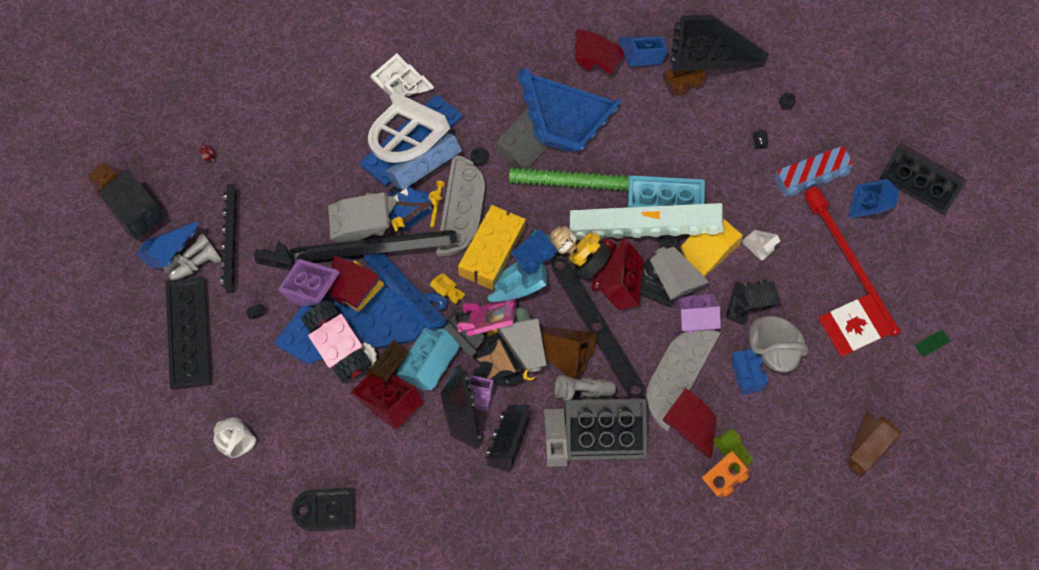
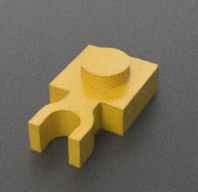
(446, 286)

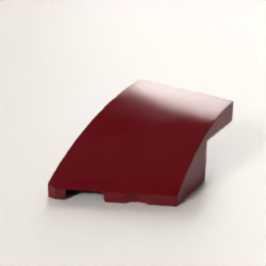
(596, 49)
(352, 282)
(693, 421)

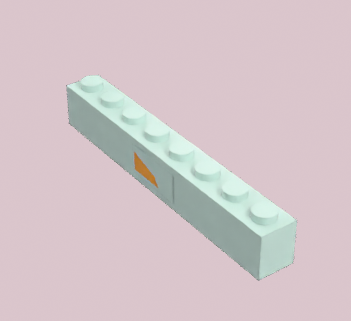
(648, 221)

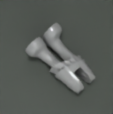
(182, 267)
(589, 387)

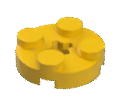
(588, 244)

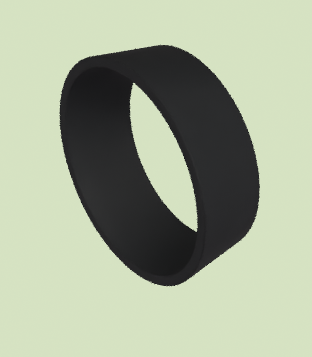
(593, 262)

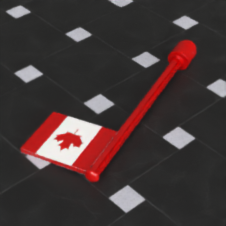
(863, 319)

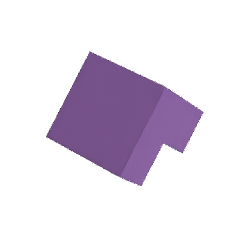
(482, 391)

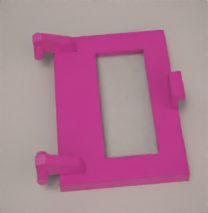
(488, 316)

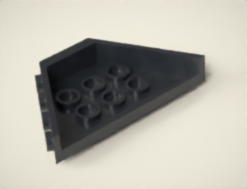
(709, 43)

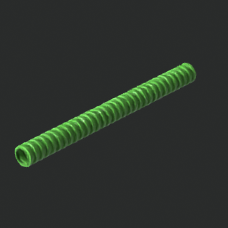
(569, 179)

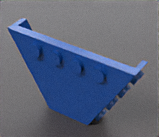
(563, 114)

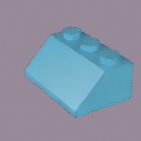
(428, 358)

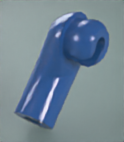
(437, 298)

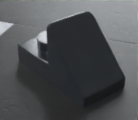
(278, 259)

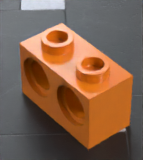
(723, 469)

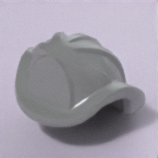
(777, 342)

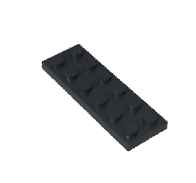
(187, 333)

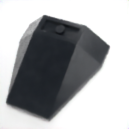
(458, 408)

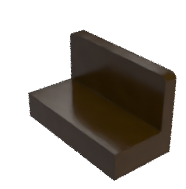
(388, 361)

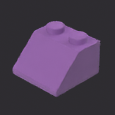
(698, 312)

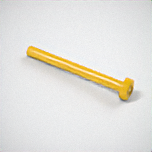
(439, 184)

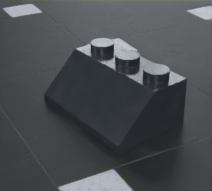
(508, 437)

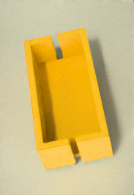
(492, 247)

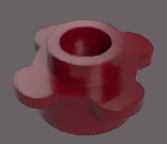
(207, 153)

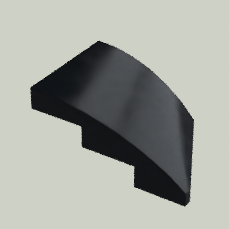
(468, 343)

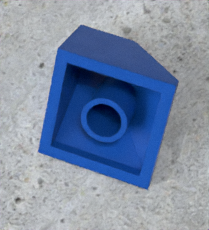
(873, 198)

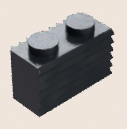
(757, 296)

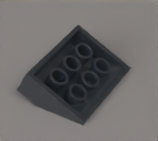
(606, 428)

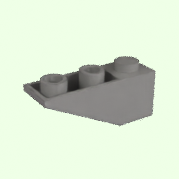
(555, 437)

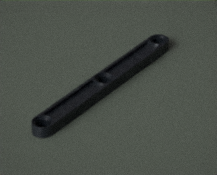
(374, 245)
(590, 314)

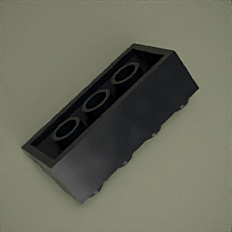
(923, 179)

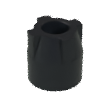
(760, 139)

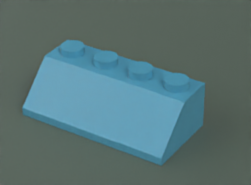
(664, 191)

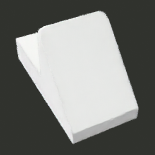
(761, 243)

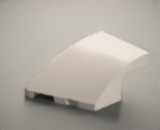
(400, 78)

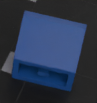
(643, 49)

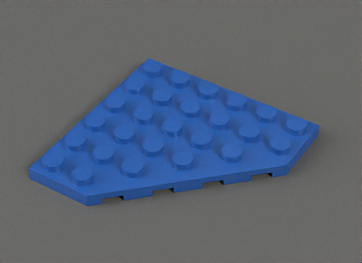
(377, 324)

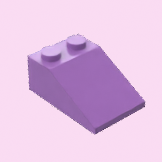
(307, 283)

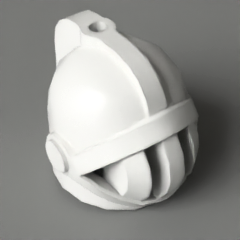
(233, 437)

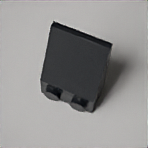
(131, 204)

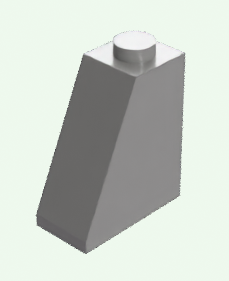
(676, 273)
(525, 343)

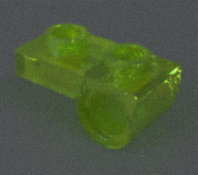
(729, 442)

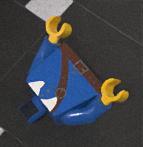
(410, 207)

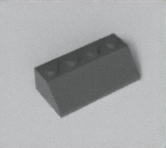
(519, 143)

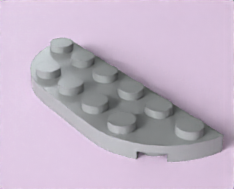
(462, 204)
(678, 371)

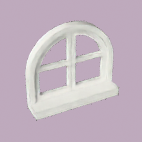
(419, 115)

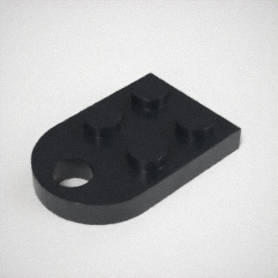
(326, 509)

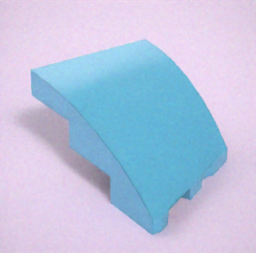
(516, 283)

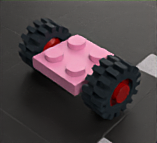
(335, 341)

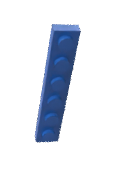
(405, 290)

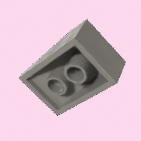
(358, 217)

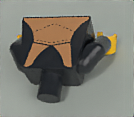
(499, 363)

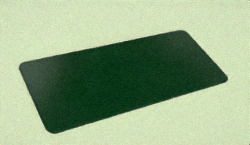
(932, 343)

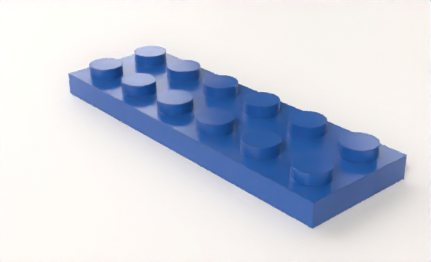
(378, 167)

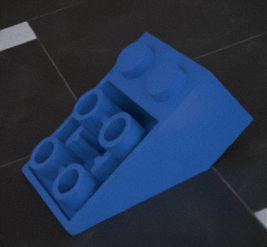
(159, 250)

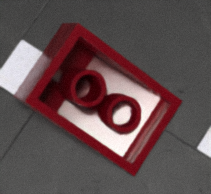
(623, 276)
(388, 400)

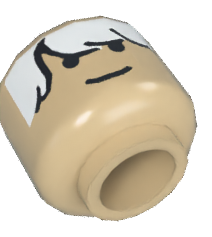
(563, 239)

